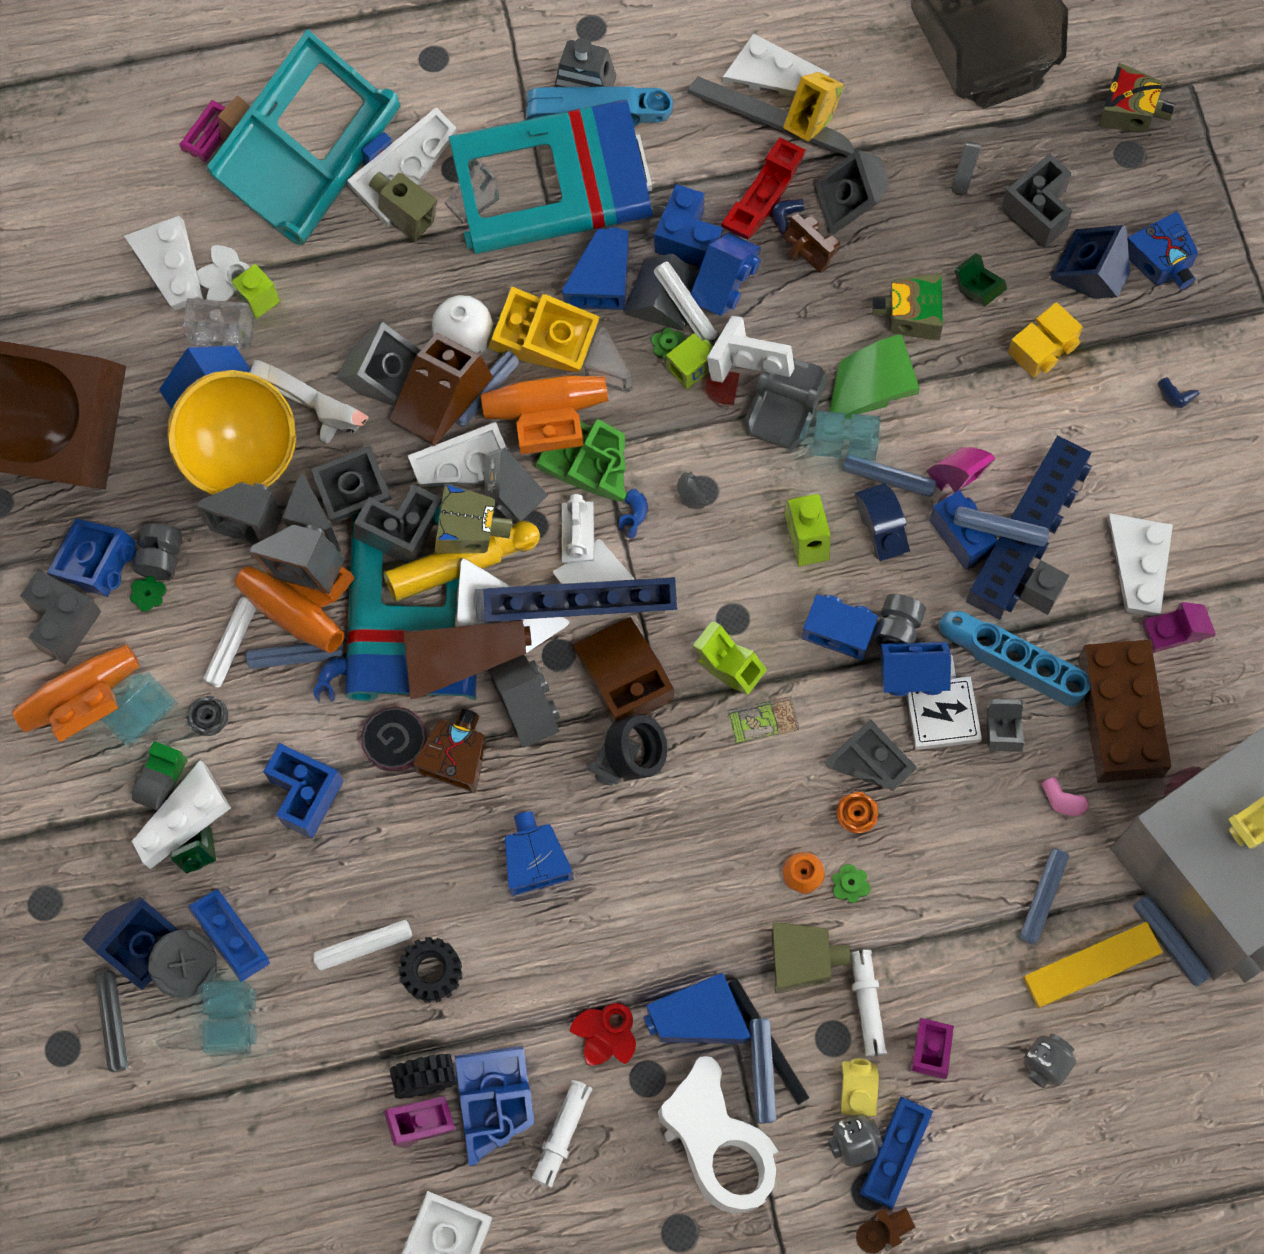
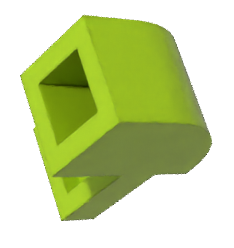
(728, 661)

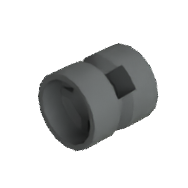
(158, 549)
(900, 619)

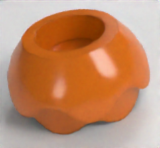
(857, 802)
(803, 883)

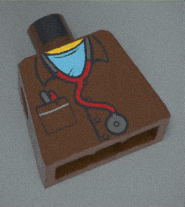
(454, 752)

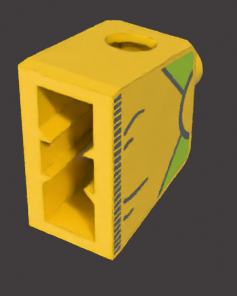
(817, 98)

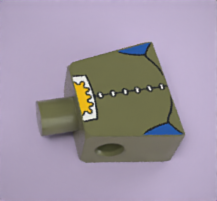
(468, 522)

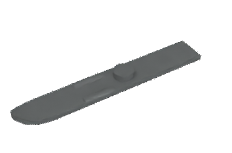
(763, 113)

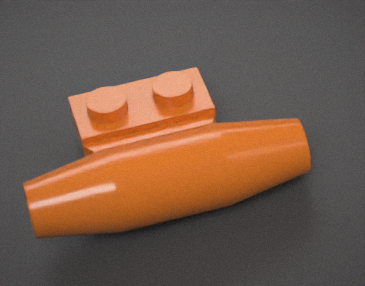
(546, 409)
(296, 607)
(78, 695)

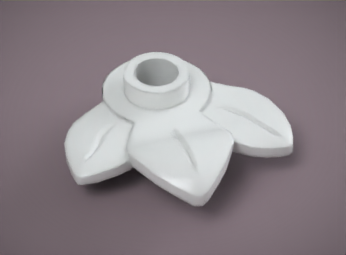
(221, 272)

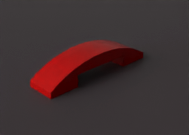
(766, 189)

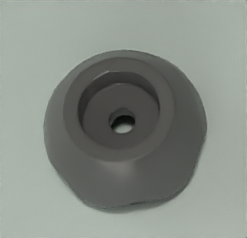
(691, 492)
(207, 706)

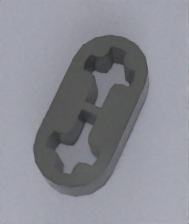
(966, 167)

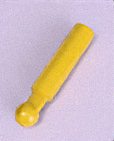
(444, 567)

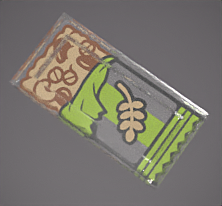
(763, 719)

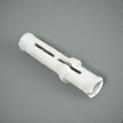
(868, 1003)
(556, 1147)

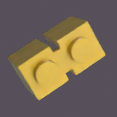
(1039, 346)

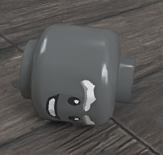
(1049, 1060)
(855, 1140)

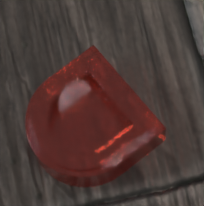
(723, 392)

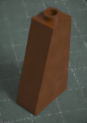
(455, 653)

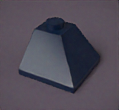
(1095, 262)
(127, 938)

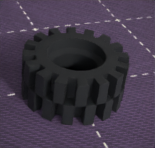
(412, 960)
(423, 1076)

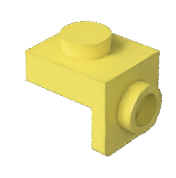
(1249, 825)
(859, 1087)

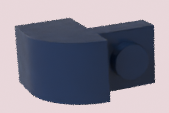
(885, 520)

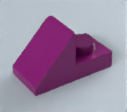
(1183, 626)
(932, 1049)
(419, 1121)

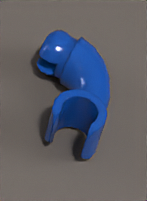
(639, 507)
(330, 670)

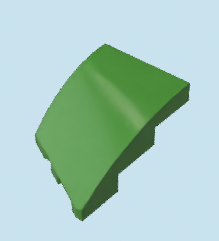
(874, 378)
(591, 467)

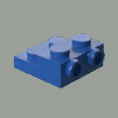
(93, 557)

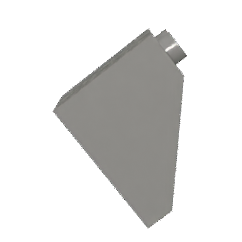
(1198, 870)

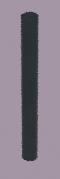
(779, 1060)

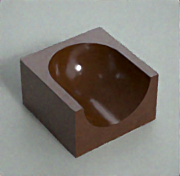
(58, 414)

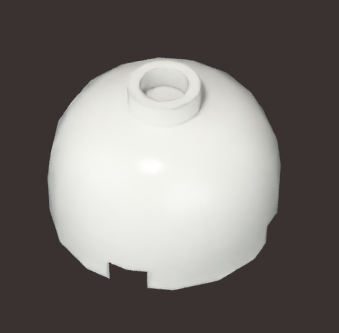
(464, 322)

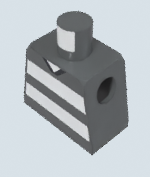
(585, 66)

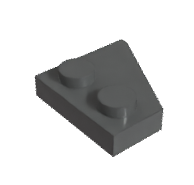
(872, 758)

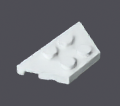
(472, 578)

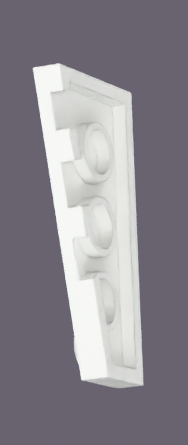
(410, 155)

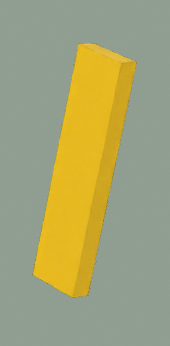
(1092, 965)

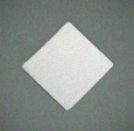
(603, 568)

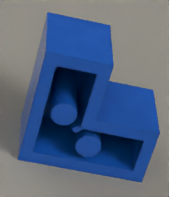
(682, 229)
(722, 271)
(198, 363)
(310, 788)

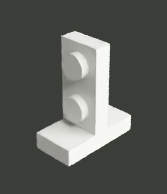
(741, 351)

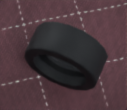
(654, 747)

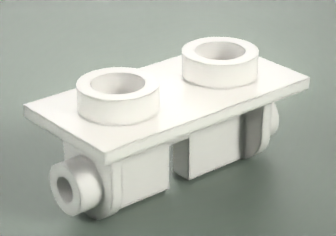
(577, 530)

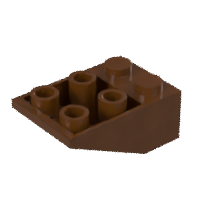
(439, 388)
(624, 671)

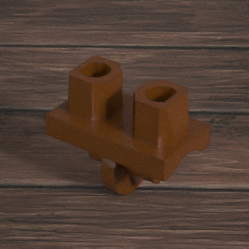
(808, 243)
(884, 1231)

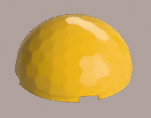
(231, 431)

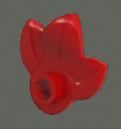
(603, 1038)

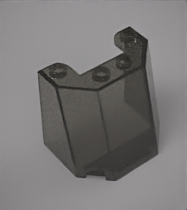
(994, 46)

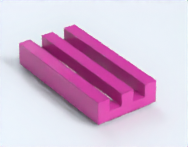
(211, 137)

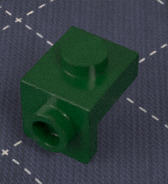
(979, 282)
(195, 852)

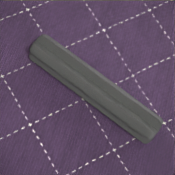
(111, 1021)

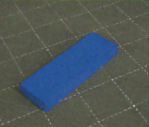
(229, 935)
(896, 1154)

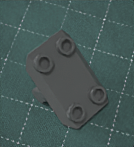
(785, 405)

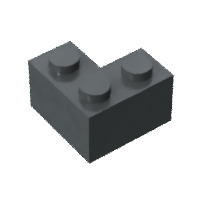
(1036, 203)
(400, 531)
(65, 616)
(523, 696)

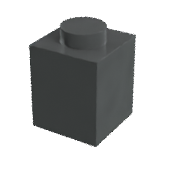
(1044, 587)

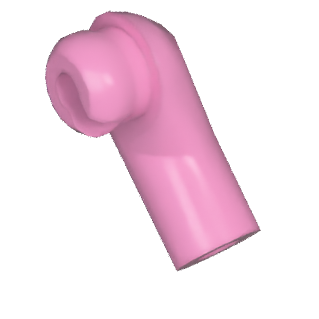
(1064, 802)

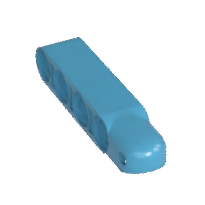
(642, 102)
(1024, 671)

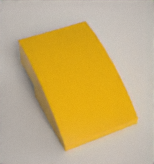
(544, 331)

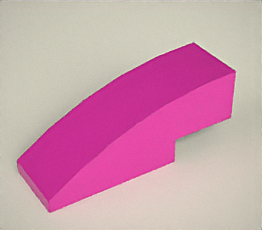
(960, 468)

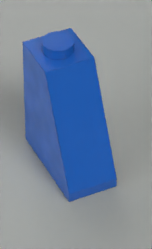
(601, 272)
(698, 1015)

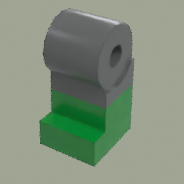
(159, 776)

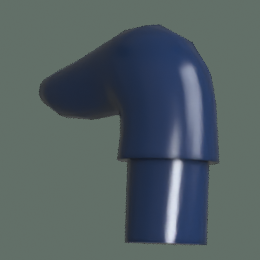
(784, 208)
(1173, 396)

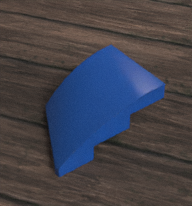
(493, 1098)

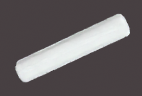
(685, 302)
(229, 643)
(362, 945)

